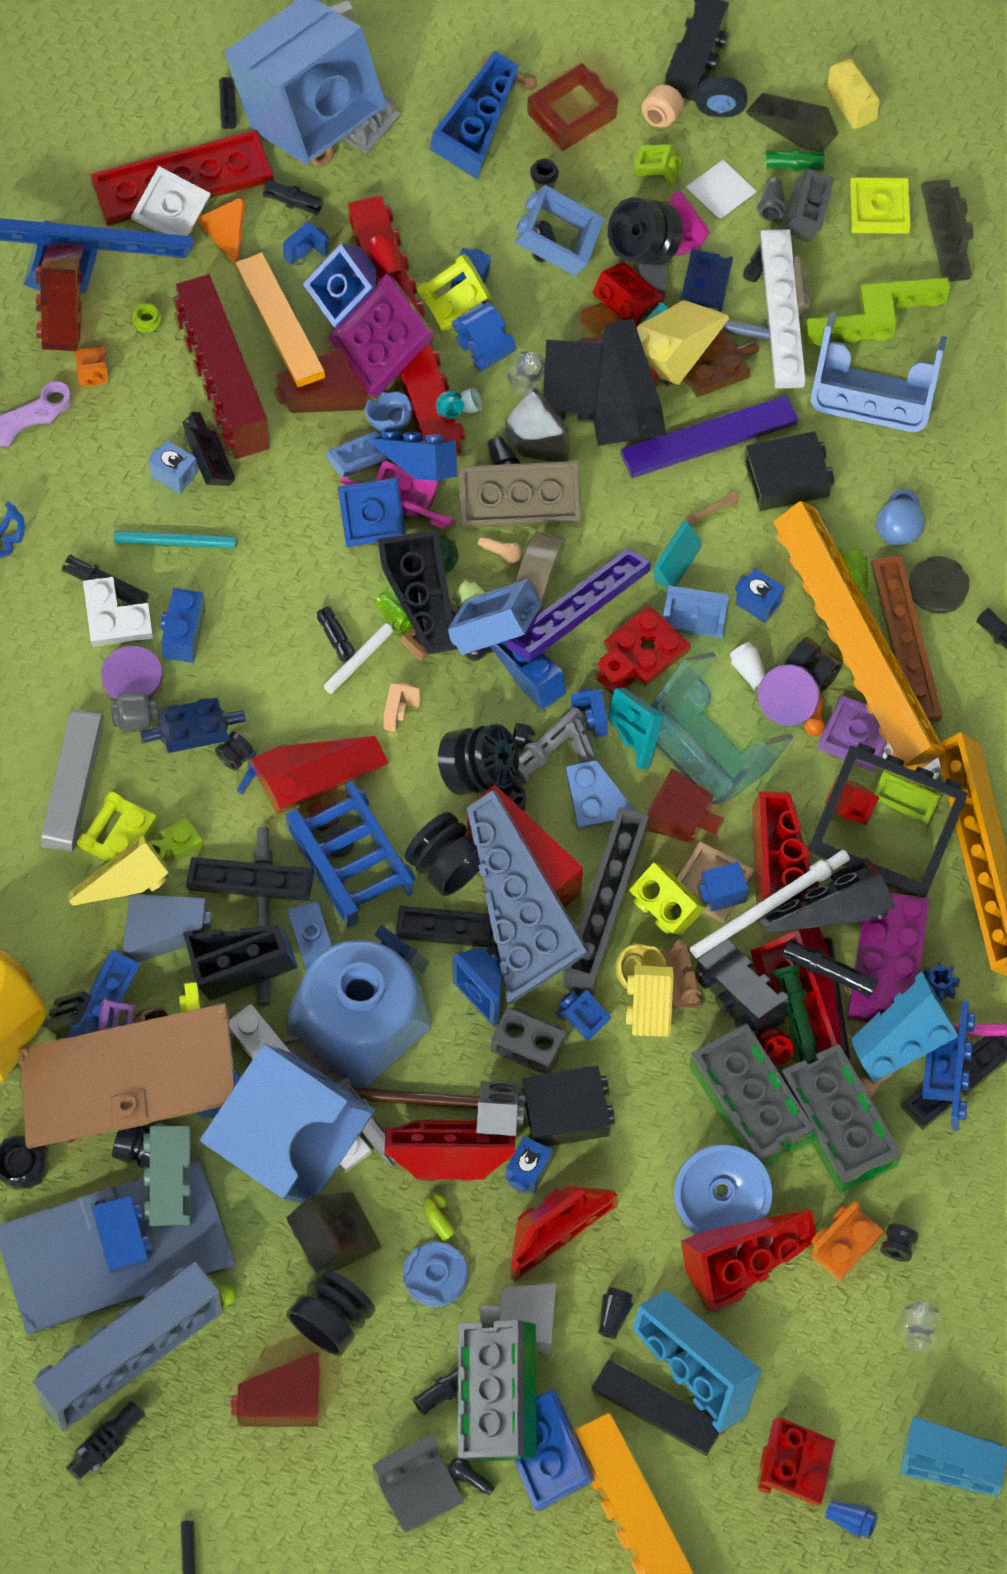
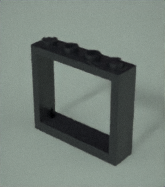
(920, 776)

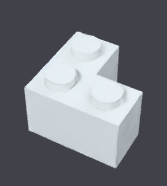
(112, 623)

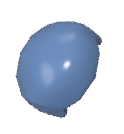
(390, 411)
(900, 522)

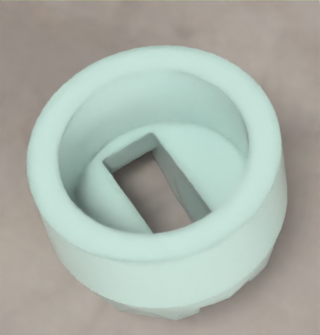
(471, 400)

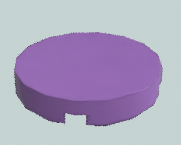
(131, 671)
(788, 694)

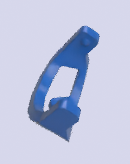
(12, 513)

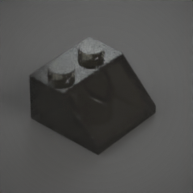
(332, 1230)

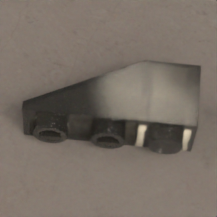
(798, 121)

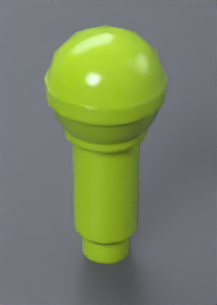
(227, 1291)

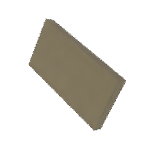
(519, 494)

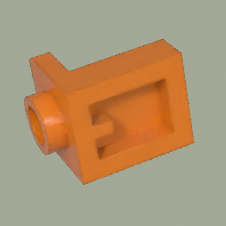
(91, 366)

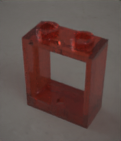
(554, 126)

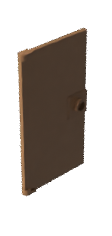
(126, 1076)

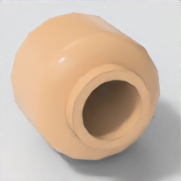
(662, 105)

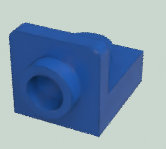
(303, 240)
(592, 703)
(583, 1013)

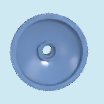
(740, 1170)

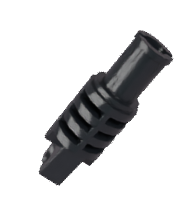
(104, 1441)

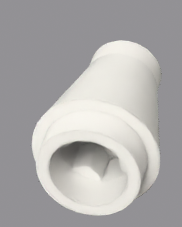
(748, 664)

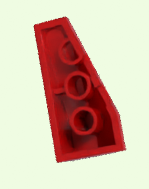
(308, 770)
(820, 989)
(736, 1256)

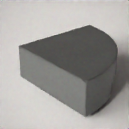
(655, 275)

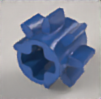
(948, 983)

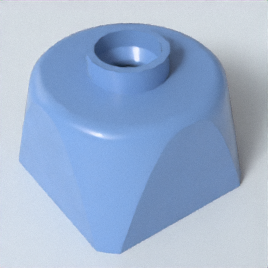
(359, 1009)

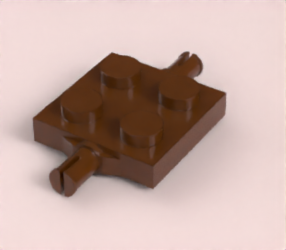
(719, 365)

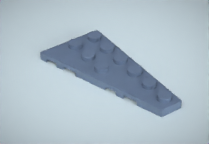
(524, 911)

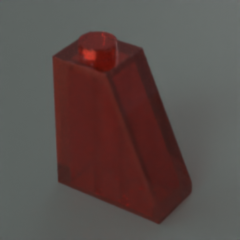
(336, 392)
(281, 1396)

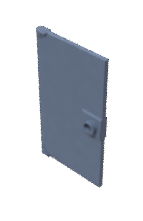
(62, 1267)

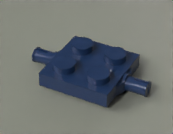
(192, 725)

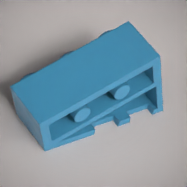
(904, 1031)
(953, 1458)

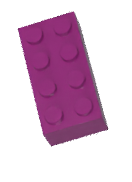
(891, 953)

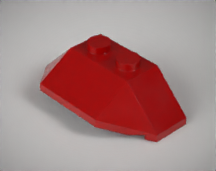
(447, 1149)
(556, 1223)

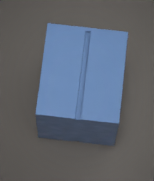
(305, 78)
(287, 1124)

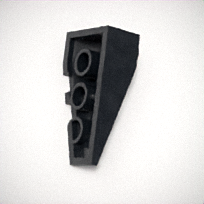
(627, 394)
(419, 581)
(852, 896)

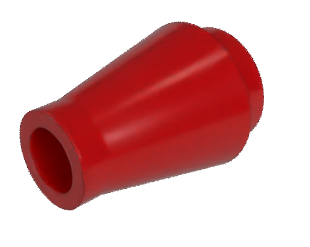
(385, 253)

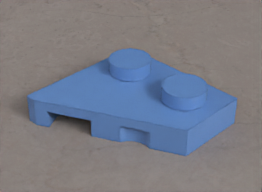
(593, 794)

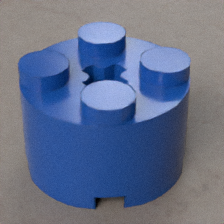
(484, 335)

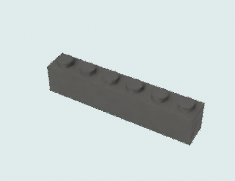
(607, 898)

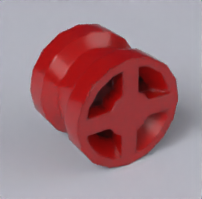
(782, 1046)

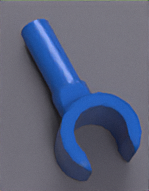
(249, 775)

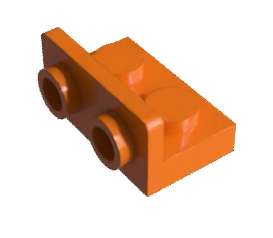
(845, 1240)

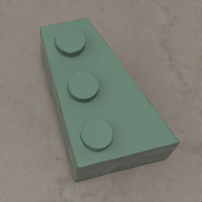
(168, 1175)

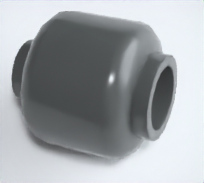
(133, 712)

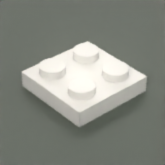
(170, 204)

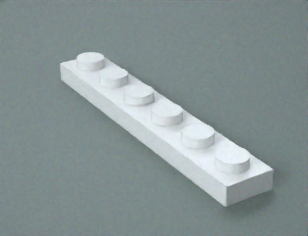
(782, 309)
(251, 1033)

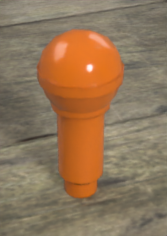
(815, 725)

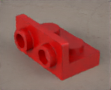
(626, 292)

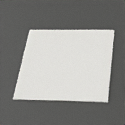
(721, 189)

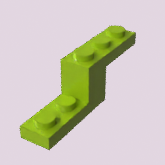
(877, 311)

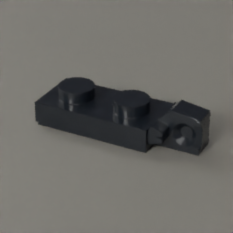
(208, 451)

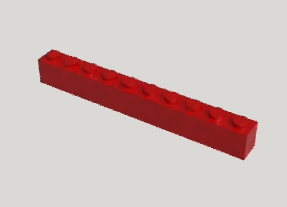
(421, 376)

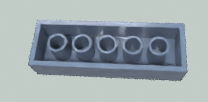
(127, 1346)

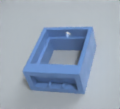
(569, 211)
(494, 617)

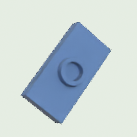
(355, 455)
(309, 931)

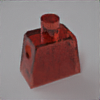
(682, 809)

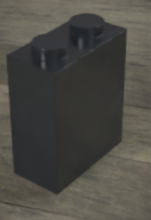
(572, 377)
(788, 470)
(567, 1106)

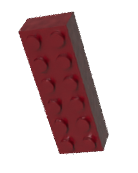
(221, 366)

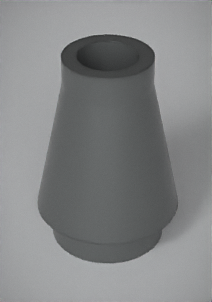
(772, 202)

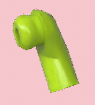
(436, 1218)

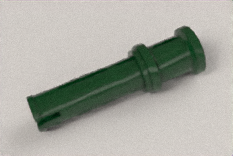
(791, 985)

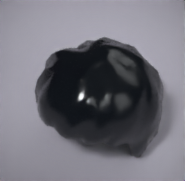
(22, 1166)

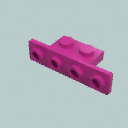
(416, 494)

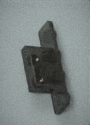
(948, 228)

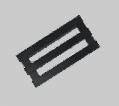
(64, 1013)

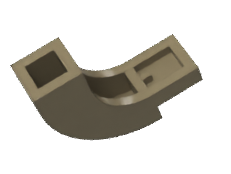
(540, 563)

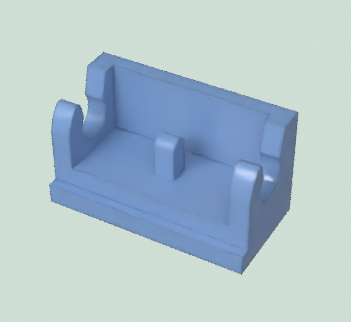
(696, 611)

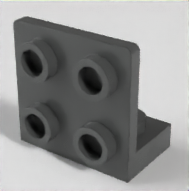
(417, 1484)

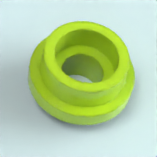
(146, 311)

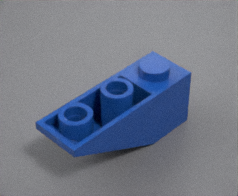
(419, 456)
(538, 678)

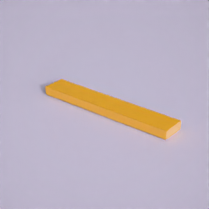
(280, 320)

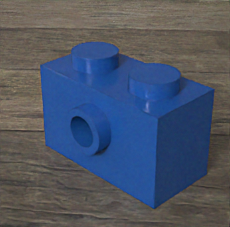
(182, 625)
(121, 1234)

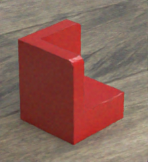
(855, 802)

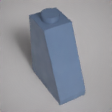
(158, 923)

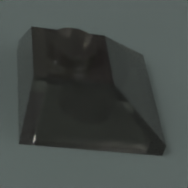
(537, 430)

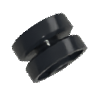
(645, 231)

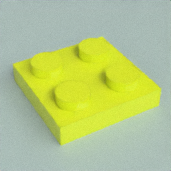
(879, 205)

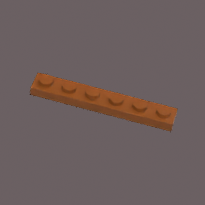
(905, 631)

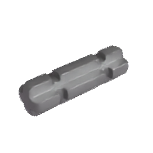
(581, 741)

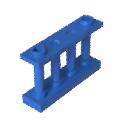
(334, 878)

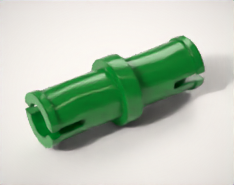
(795, 160)

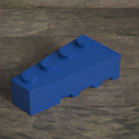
(473, 120)

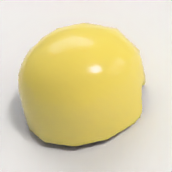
(636, 956)

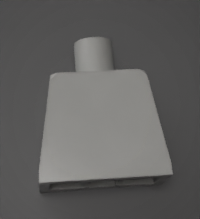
(526, 1304)

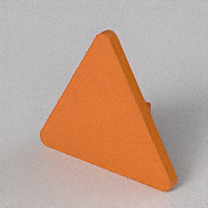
(225, 227)

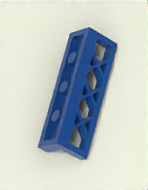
(109, 985)

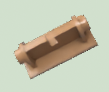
(685, 988)

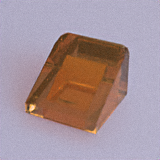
(596, 316)

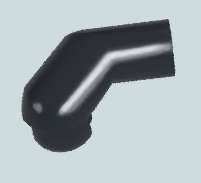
(544, 229)

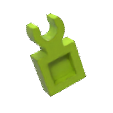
(177, 840)

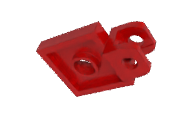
(627, 658)

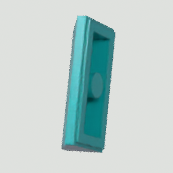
(677, 556)

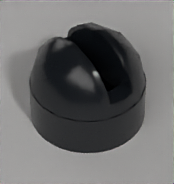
(521, 734)

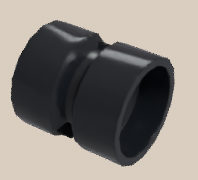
(808, 654)
(130, 1146)

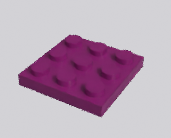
(382, 335)

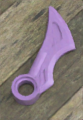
(35, 412)

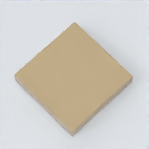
(706, 858)

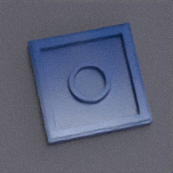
(371, 511)

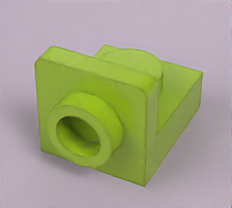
(658, 161)

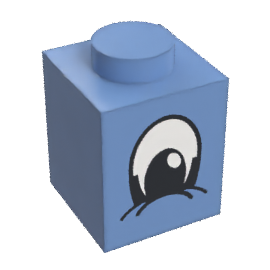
(173, 466)

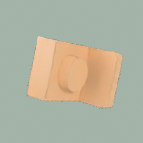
(397, 699)

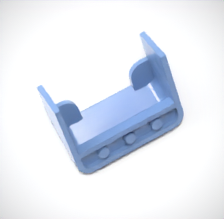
(870, 395)

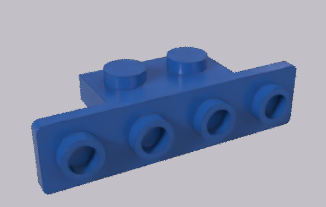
(945, 1069)

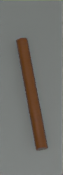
(418, 1098)

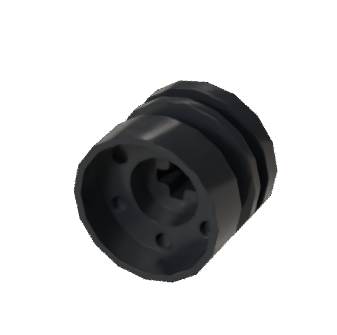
(478, 759)
(444, 854)
(331, 1311)

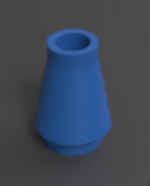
(853, 1518)

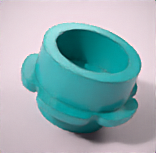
(449, 404)

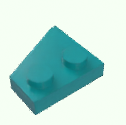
(636, 723)

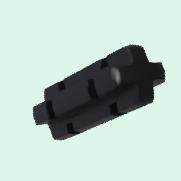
(227, 103)
(753, 269)
(335, 633)

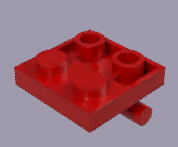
(796, 1462)

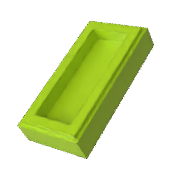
(906, 797)

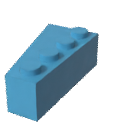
(699, 1358)

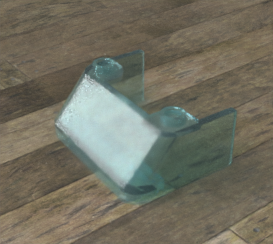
(698, 745)

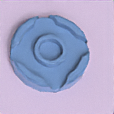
(435, 1274)

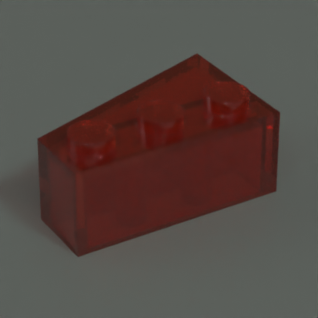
(60, 297)

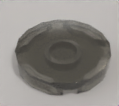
(939, 585)

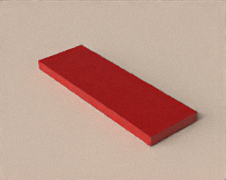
(212, 166)

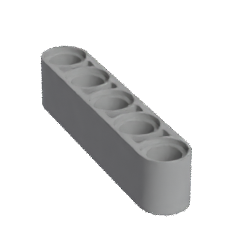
(72, 780)

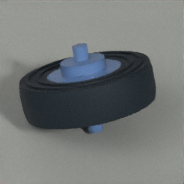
(721, 97)

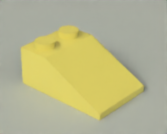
(679, 338)
(126, 874)

